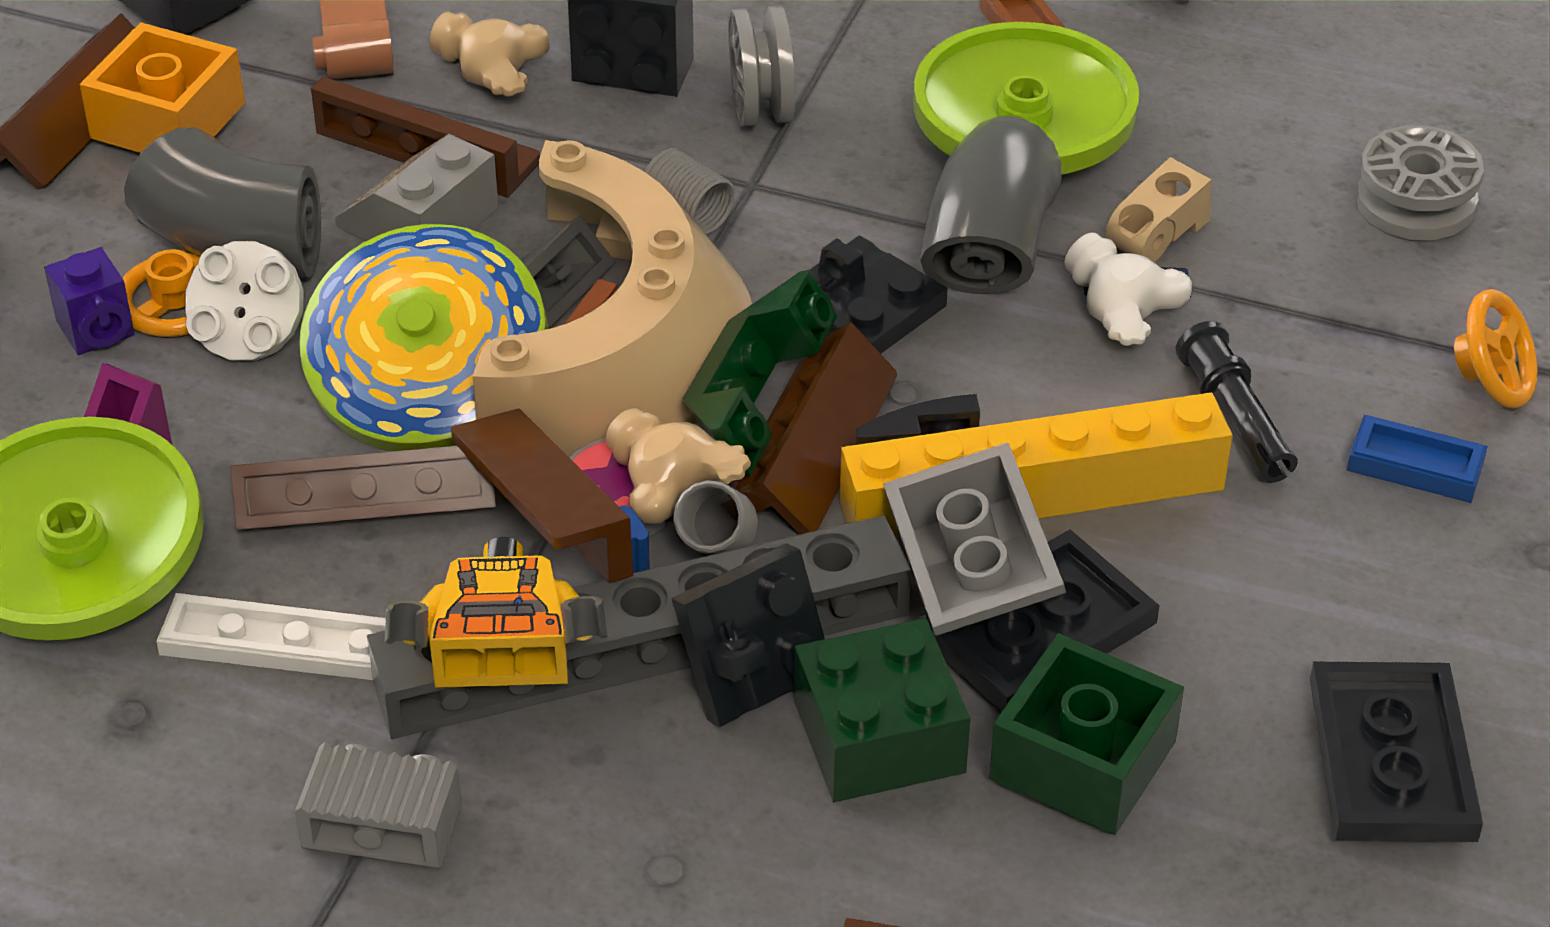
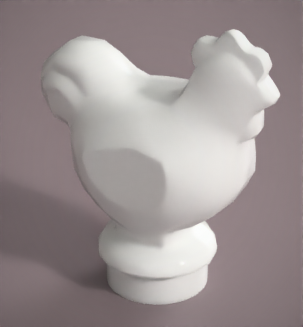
(1124, 287)

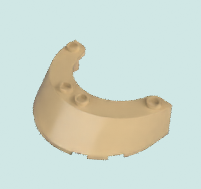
(641, 341)

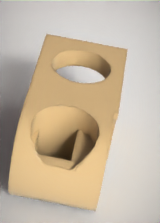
(1157, 215)

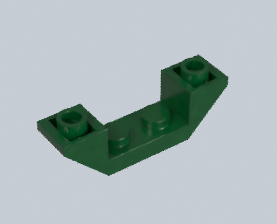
(774, 329)

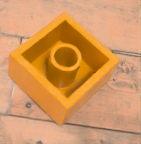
(161, 84)

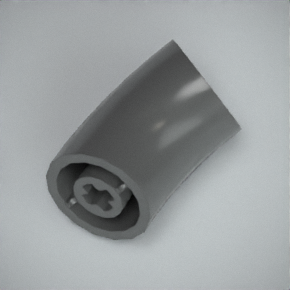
(210, 195)
(991, 207)

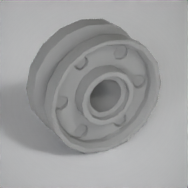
(761, 66)
(1419, 182)

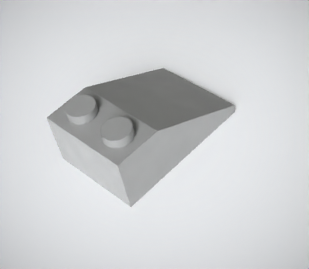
(973, 539)

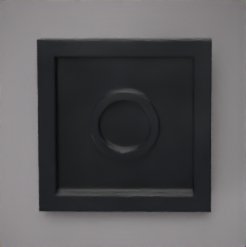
(876, 291)
(745, 632)

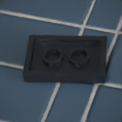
(1097, 610)
(1394, 752)

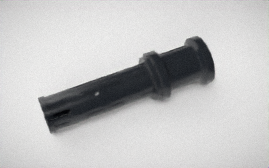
(1229, 379)

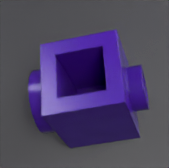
(89, 300)

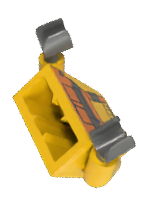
(498, 620)

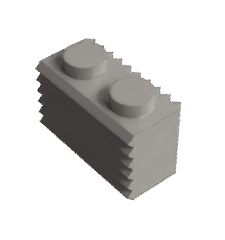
(379, 805)

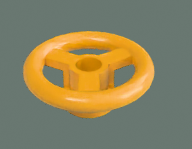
(167, 278)
(1489, 353)

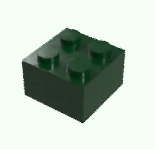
(881, 709)
(1085, 733)

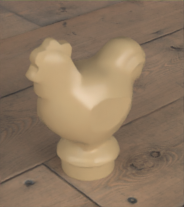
(489, 49)
(669, 460)

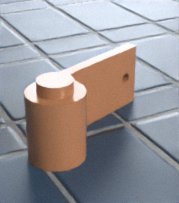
(353, 39)

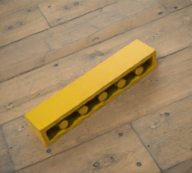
(1064, 459)

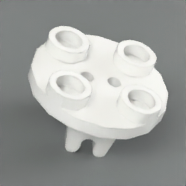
(217, 295)

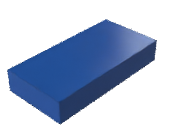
(1417, 458)

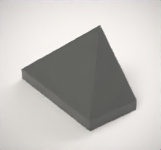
(567, 267)

